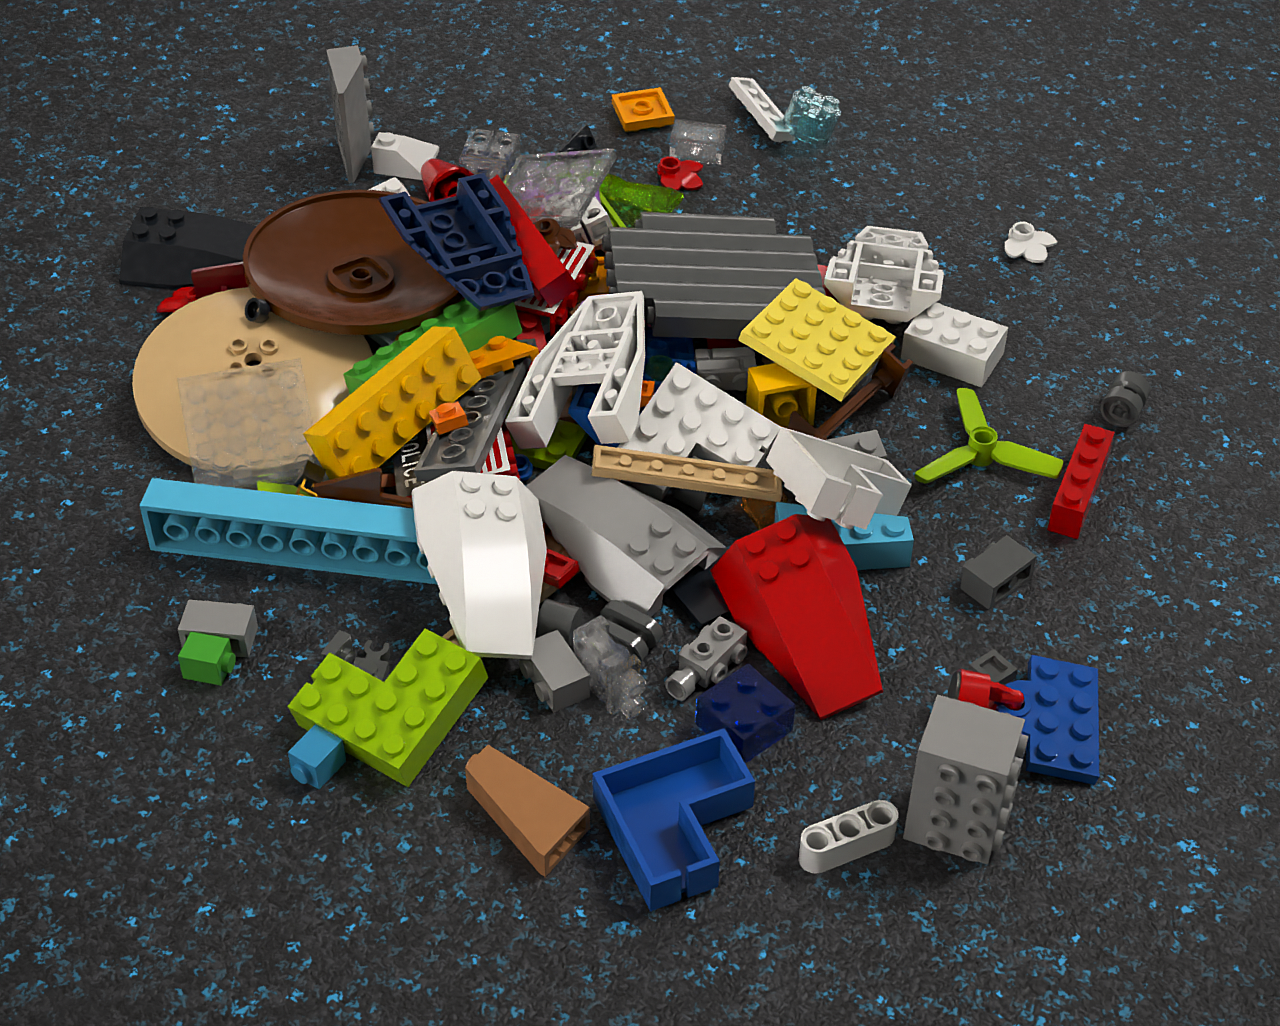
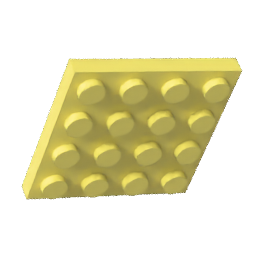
(817, 339)

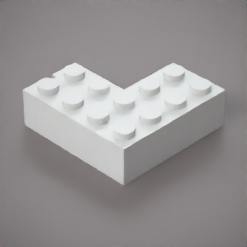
(700, 421)
(836, 479)

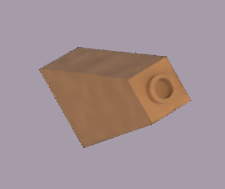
(527, 808)

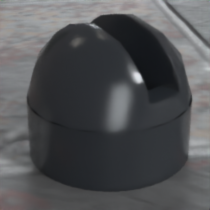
(251, 310)

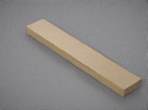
(686, 473)

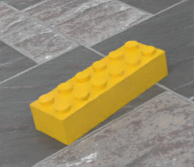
(393, 404)

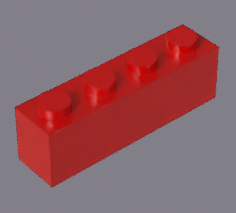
(1080, 481)

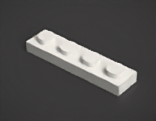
(761, 108)

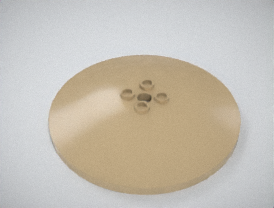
(218, 337)

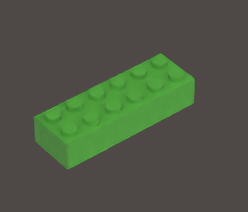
(472, 325)

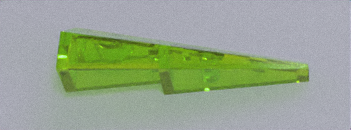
(640, 196)

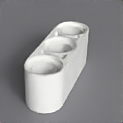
(868, 828)

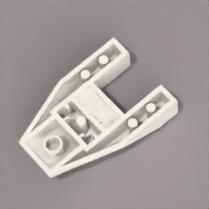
(595, 345)

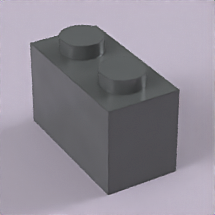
(997, 572)

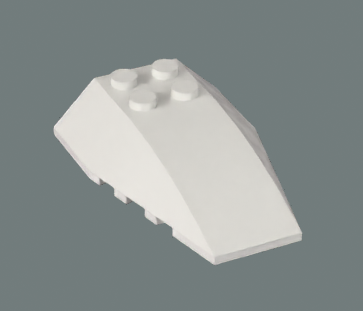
(885, 275)
(486, 557)

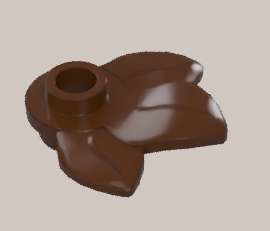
(556, 236)

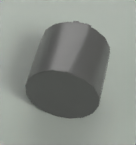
(559, 617)

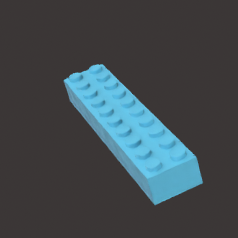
(283, 530)

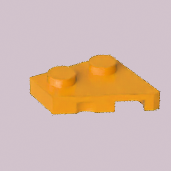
(500, 354)

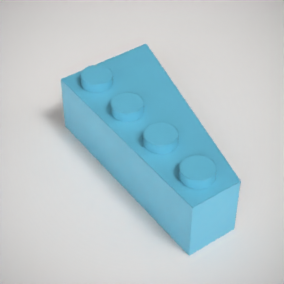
(882, 545)

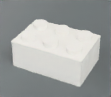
(954, 343)

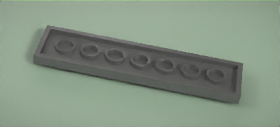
(486, 410)

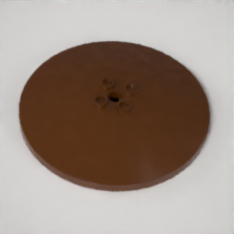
(342, 267)

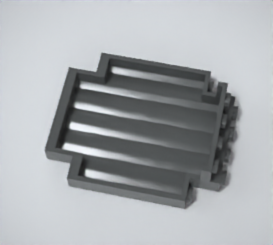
(705, 270)

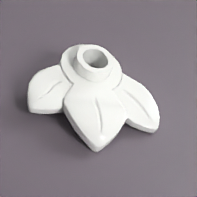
(1027, 242)

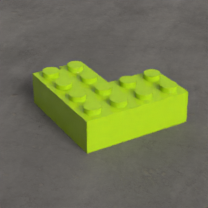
(397, 720)

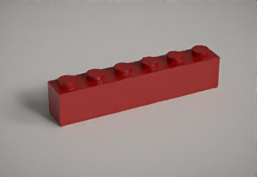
(544, 268)

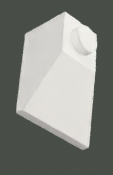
(401, 155)

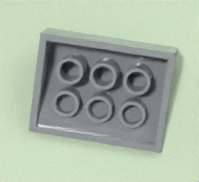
(351, 107)

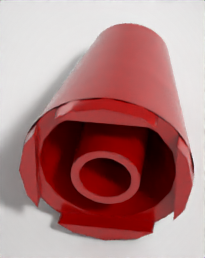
(441, 178)

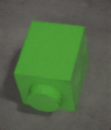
(206, 658)

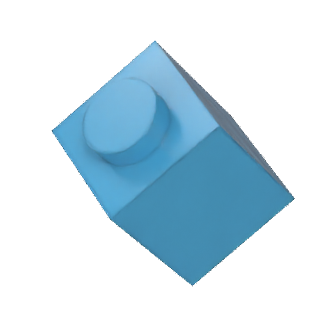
(316, 757)

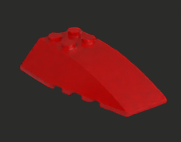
(803, 610)

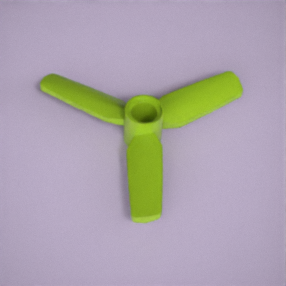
(985, 448)

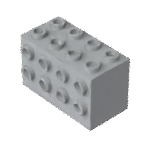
(965, 779)

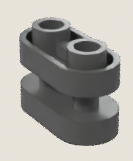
(631, 628)

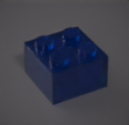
(748, 709)

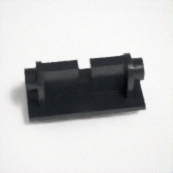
(580, 141)

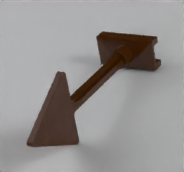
(887, 376)
(362, 488)

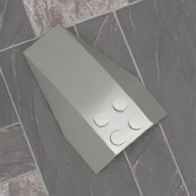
(620, 536)

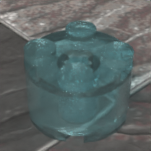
(811, 115)

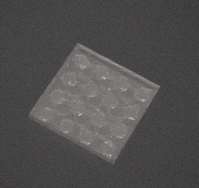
(559, 183)
(247, 424)

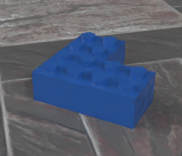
(658, 811)

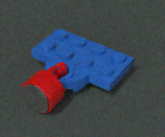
(1058, 713)

